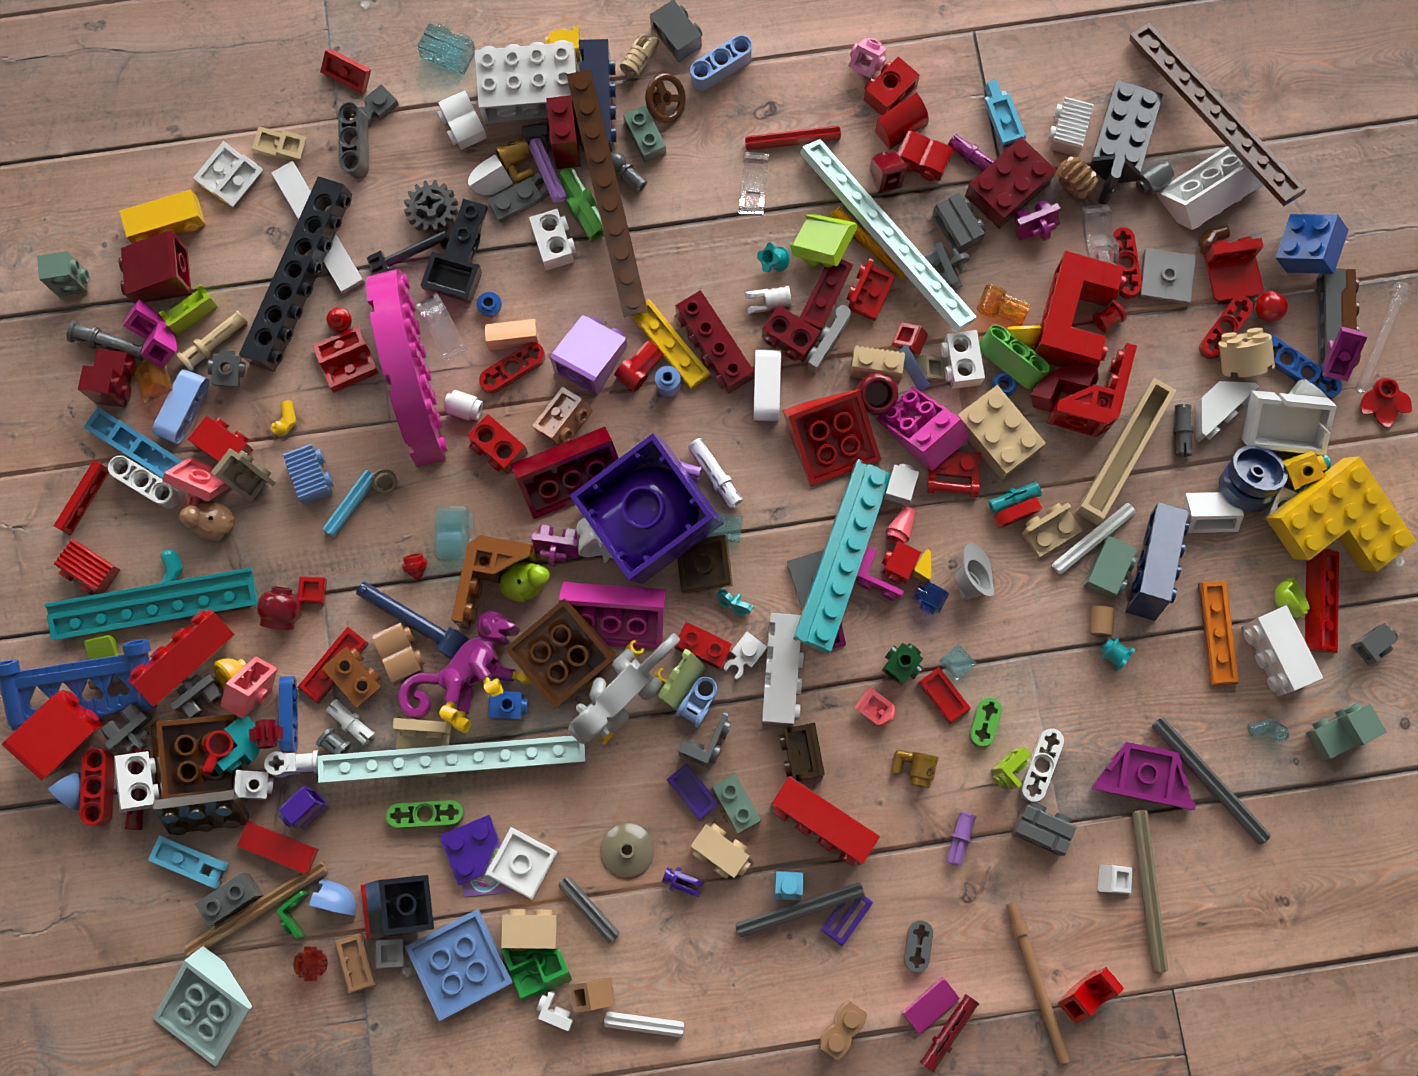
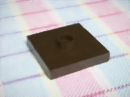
(706, 565)

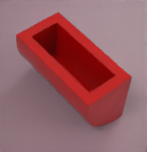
(904, 117)

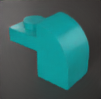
(241, 746)

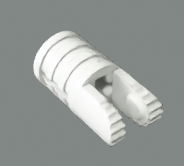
(773, 298)

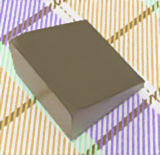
(932, 368)

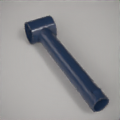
(448, 641)

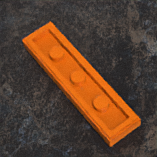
(1218, 633)

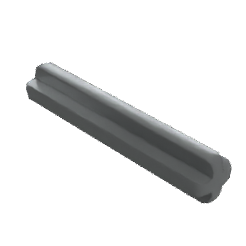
(588, 909)

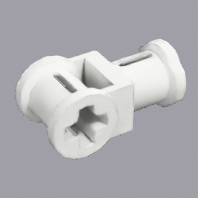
(293, 763)

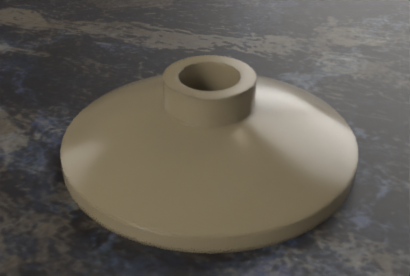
(641, 854)

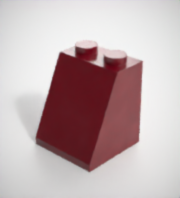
(155, 268)

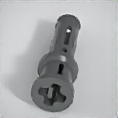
(96, 338)

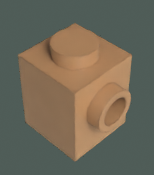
(592, 995)

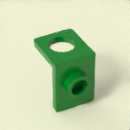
(288, 922)

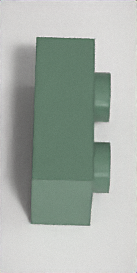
(644, 133)
(736, 803)

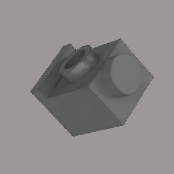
(1376, 643)

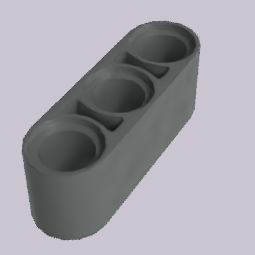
(348, 130)

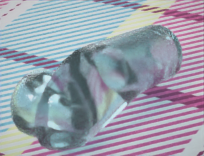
(1271, 728)

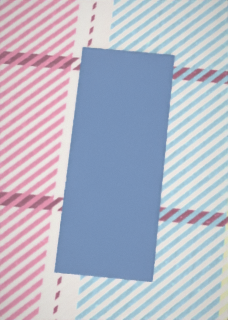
(913, 369)

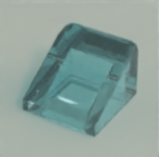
(957, 661)

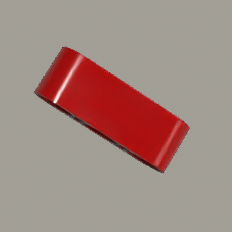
(104, 798)

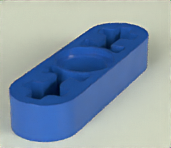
(288, 713)

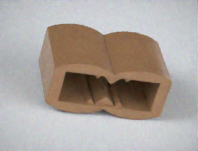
(398, 652)
(838, 1036)

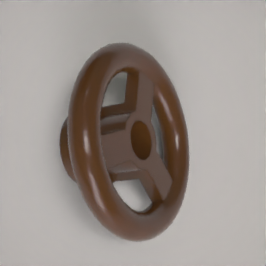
(660, 97)

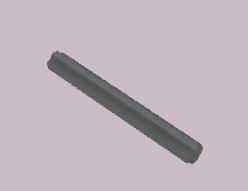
(800, 909)

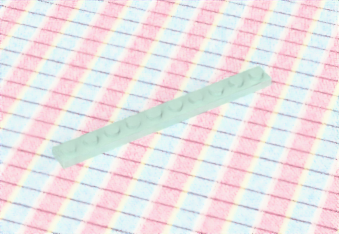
(888, 235)
(449, 759)

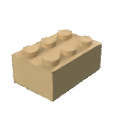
(1000, 432)

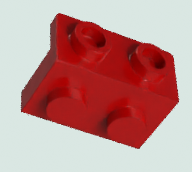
(870, 291)

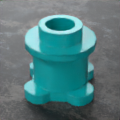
(774, 258)
(1116, 653)

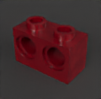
(795, 329)

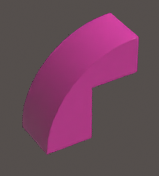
(159, 338)

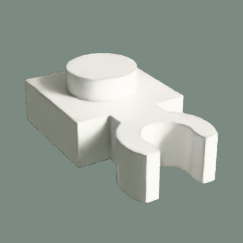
(747, 652)

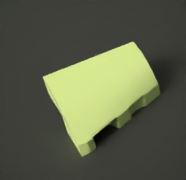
(681, 680)

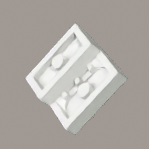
(228, 174)

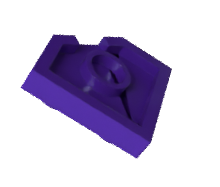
(470, 848)

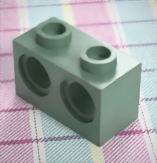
(63, 273)

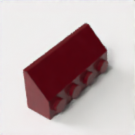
(558, 472)

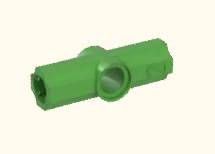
(581, 204)

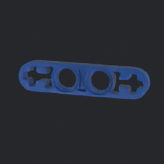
(1300, 361)

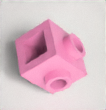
(860, 57)

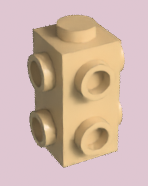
(728, 856)

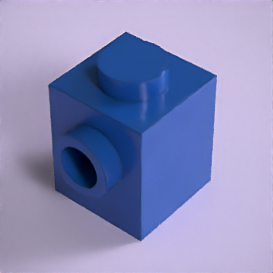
(508, 706)

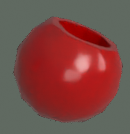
(1271, 306)

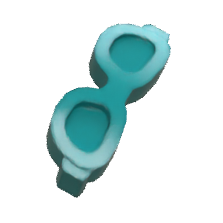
(739, 607)

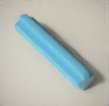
(349, 504)

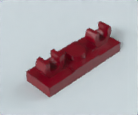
(826, 294)

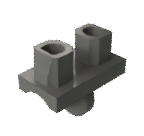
(941, 257)
(194, 690)
(136, 721)

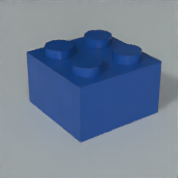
(1312, 243)

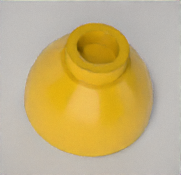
(1026, 333)
(226, 669)

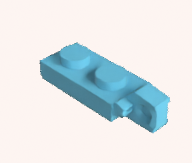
(1003, 115)

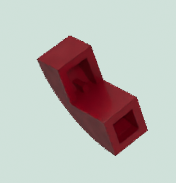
(1066, 379)

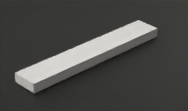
(337, 258)

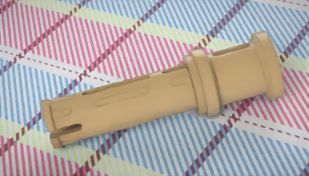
(236, 320)

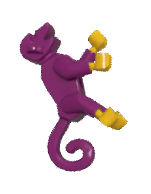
(472, 664)

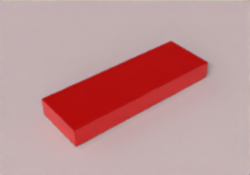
(81, 497)
(317, 682)
(278, 847)

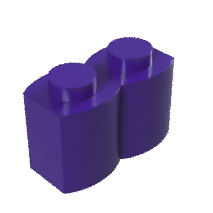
(302, 808)

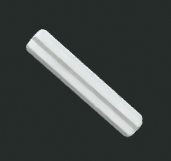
(643, 1024)

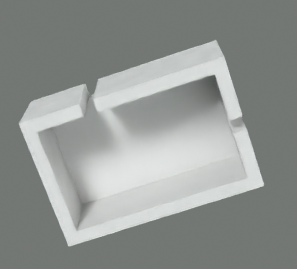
(1288, 422)
(1281, 651)

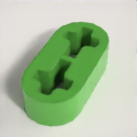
(992, 722)

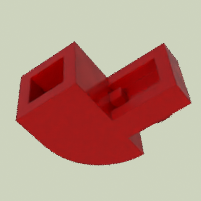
(1089, 994)

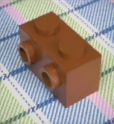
(352, 676)

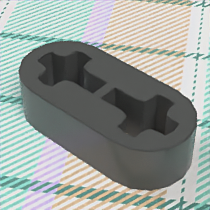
(925, 947)

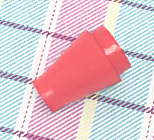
(901, 526)

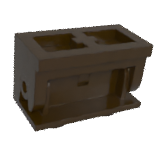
(802, 752)

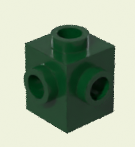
(896, 669)

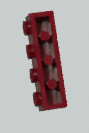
(714, 342)

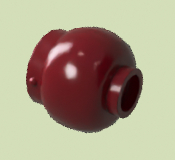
(878, 393)
(279, 608)

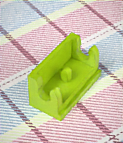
(189, 311)

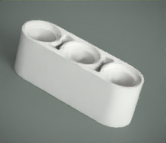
(767, 385)
(136, 474)

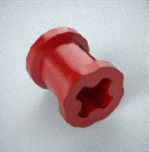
(1109, 317)

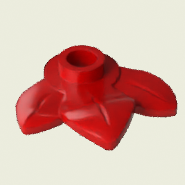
(1385, 406)

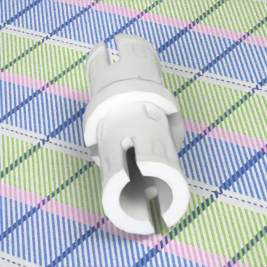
(350, 722)

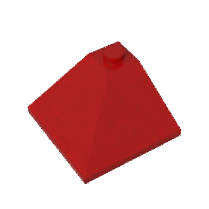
(831, 435)

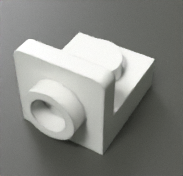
(557, 1017)

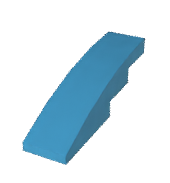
(131, 442)

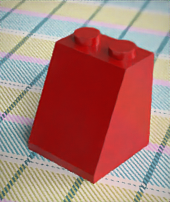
(52, 734)

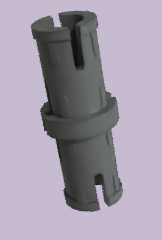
(1183, 430)

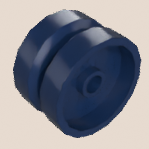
(1252, 478)

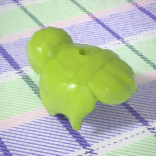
(532, 579)

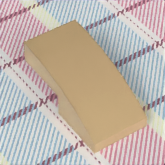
(279, 145)

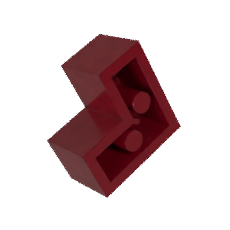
(108, 378)

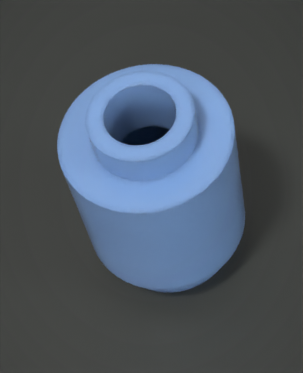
(671, 387)

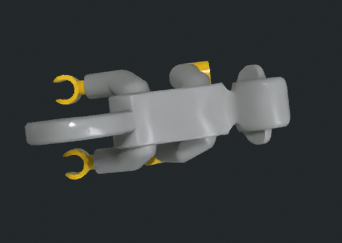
(606, 711)

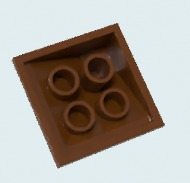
(560, 653)

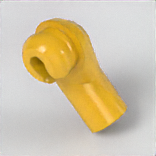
(287, 421)

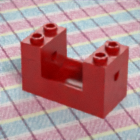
(1076, 279)

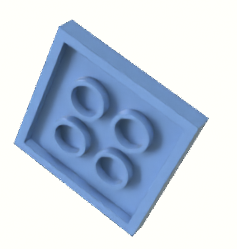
(459, 964)

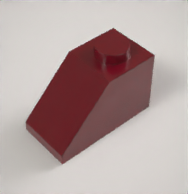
(887, 171)

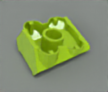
(823, 240)

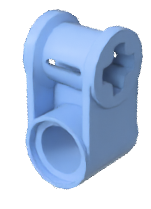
(697, 702)

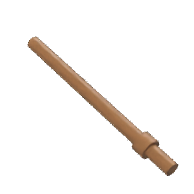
(1020, 931)

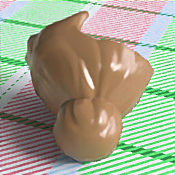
(197, 520)

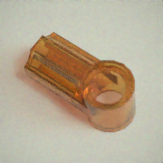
(996, 303)

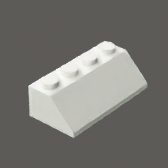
(1208, 189)

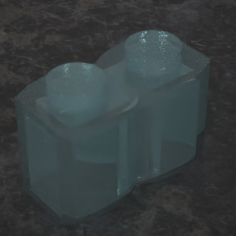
(452, 532)

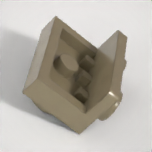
(241, 475)

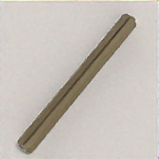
(1150, 891)

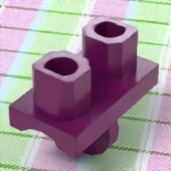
(1038, 223)
(555, 547)

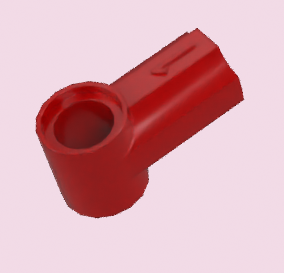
(634, 371)

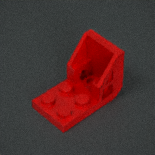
(1086, 411)

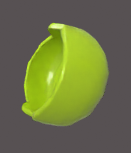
(1291, 594)

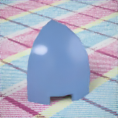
(68, 791)
(334, 898)

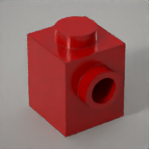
(900, 562)

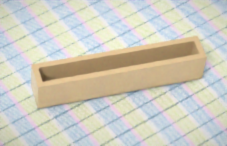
(1125, 451)

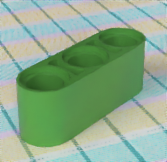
(1013, 356)

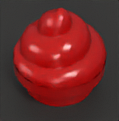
(339, 319)
(415, 565)

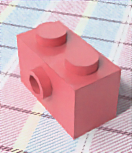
(249, 687)

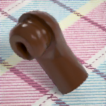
(1210, 236)

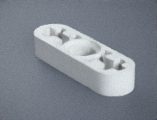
(1056, 750)

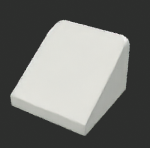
(1115, 879)

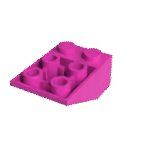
(924, 428)

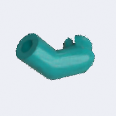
(172, 565)

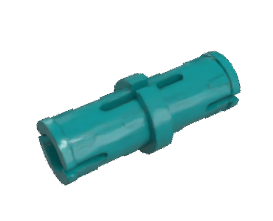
(1014, 497)

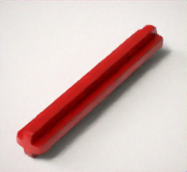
(793, 137)

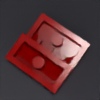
(345, 359)

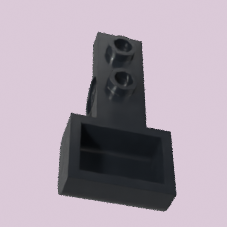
(452, 272)

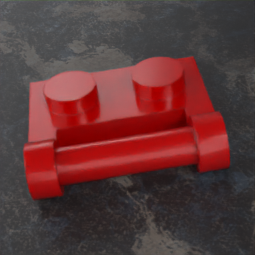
(959, 465)

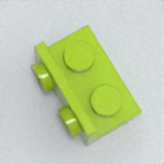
(1011, 763)

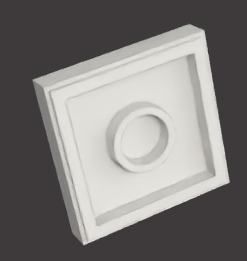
(521, 863)

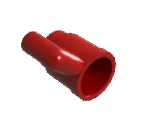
(215, 745)

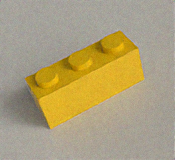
(174, 212)

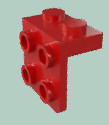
(1234, 268)

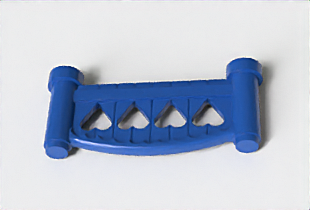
(19, 685)

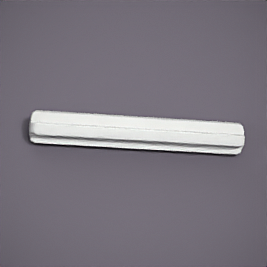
(1093, 538)

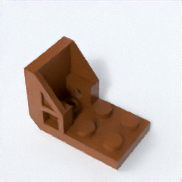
(479, 551)

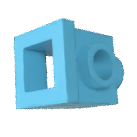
(788, 885)

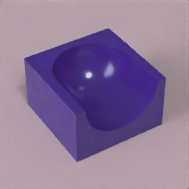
(646, 509)

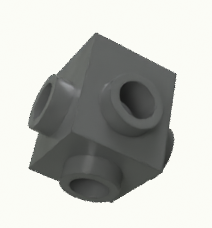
(229, 378)

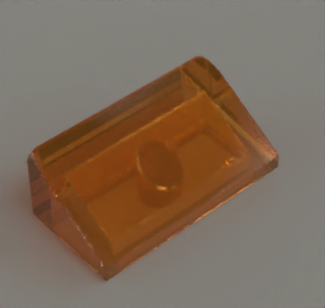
(153, 380)

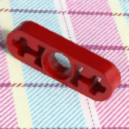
(1135, 278)
(1226, 316)
(513, 357)

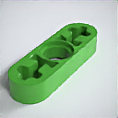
(406, 822)

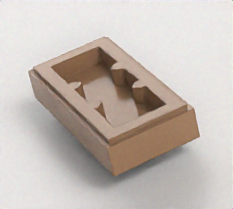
(355, 963)

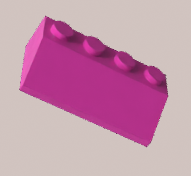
(620, 612)

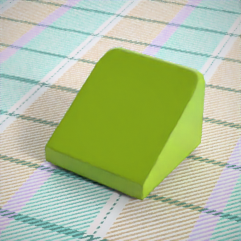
(101, 647)

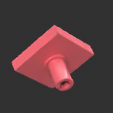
(195, 479)

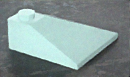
(204, 1006)

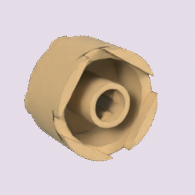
(1246, 353)

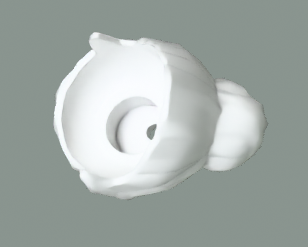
(589, 542)

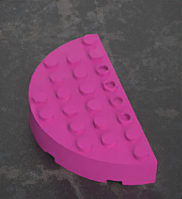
(402, 364)

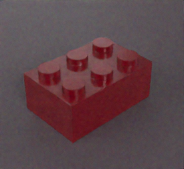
(1010, 182)

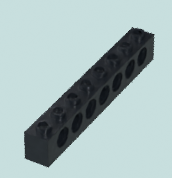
(284, 282)

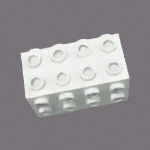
(520, 78)

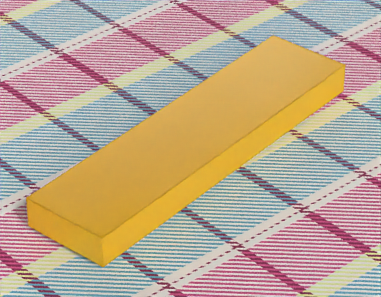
(672, 346)

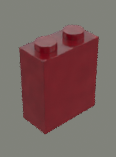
(563, 132)

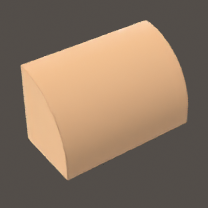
(511, 334)

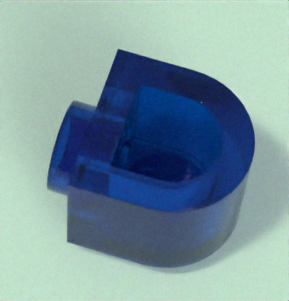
(930, 597)

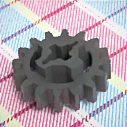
(420, 204)

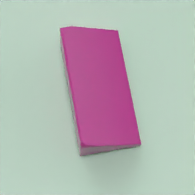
(930, 1005)

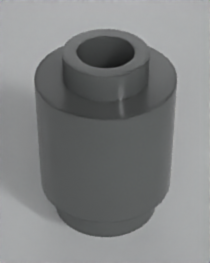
(1155, 178)

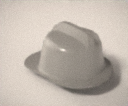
(975, 574)

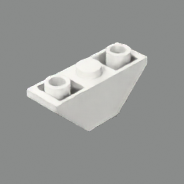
(1220, 405)

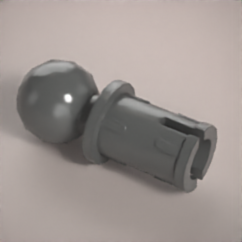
(628, 173)

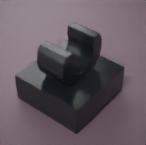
(535, 131)

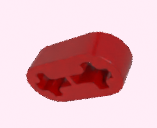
(1017, 512)

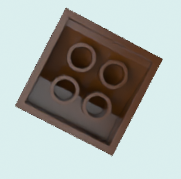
(180, 754)

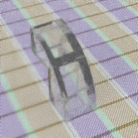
(753, 184)
(1097, 233)
(441, 326)

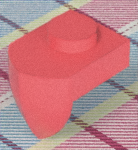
(876, 707)

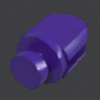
(672, 877)

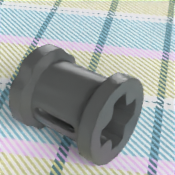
(332, 742)

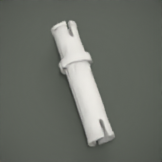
(721, 482)

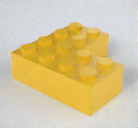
(1345, 507)

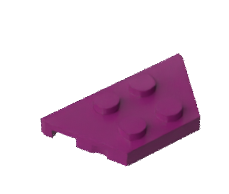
(1146, 775)

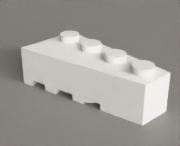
(782, 671)

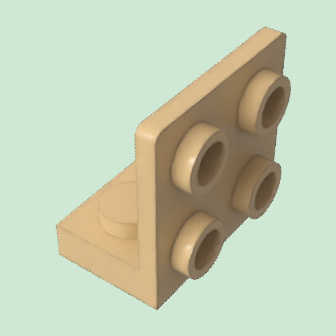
(422, 734)

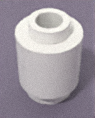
(463, 405)

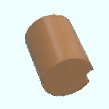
(1102, 621)

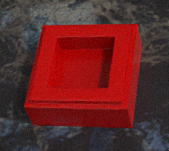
(312, 590)

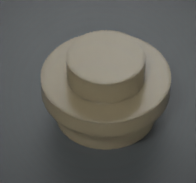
(384, 480)

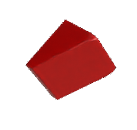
(912, 335)

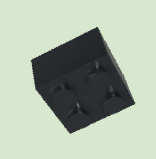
(399, 906)

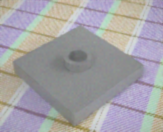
(1167, 276)

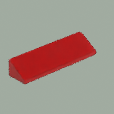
(1323, 602)

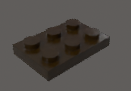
(201, 812)

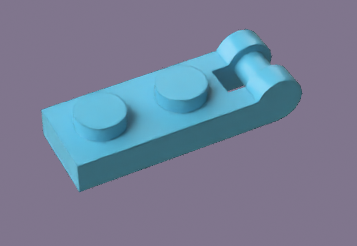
(187, 861)

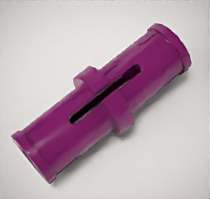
(970, 152)

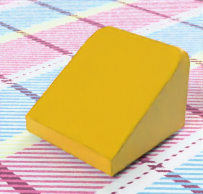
(923, 568)

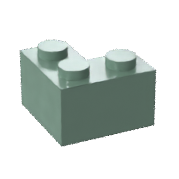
(1352, 727)

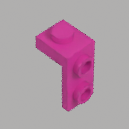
(868, 582)

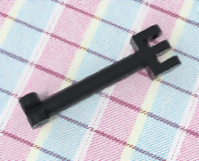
(385, 262)

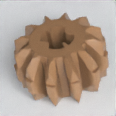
(1076, 177)

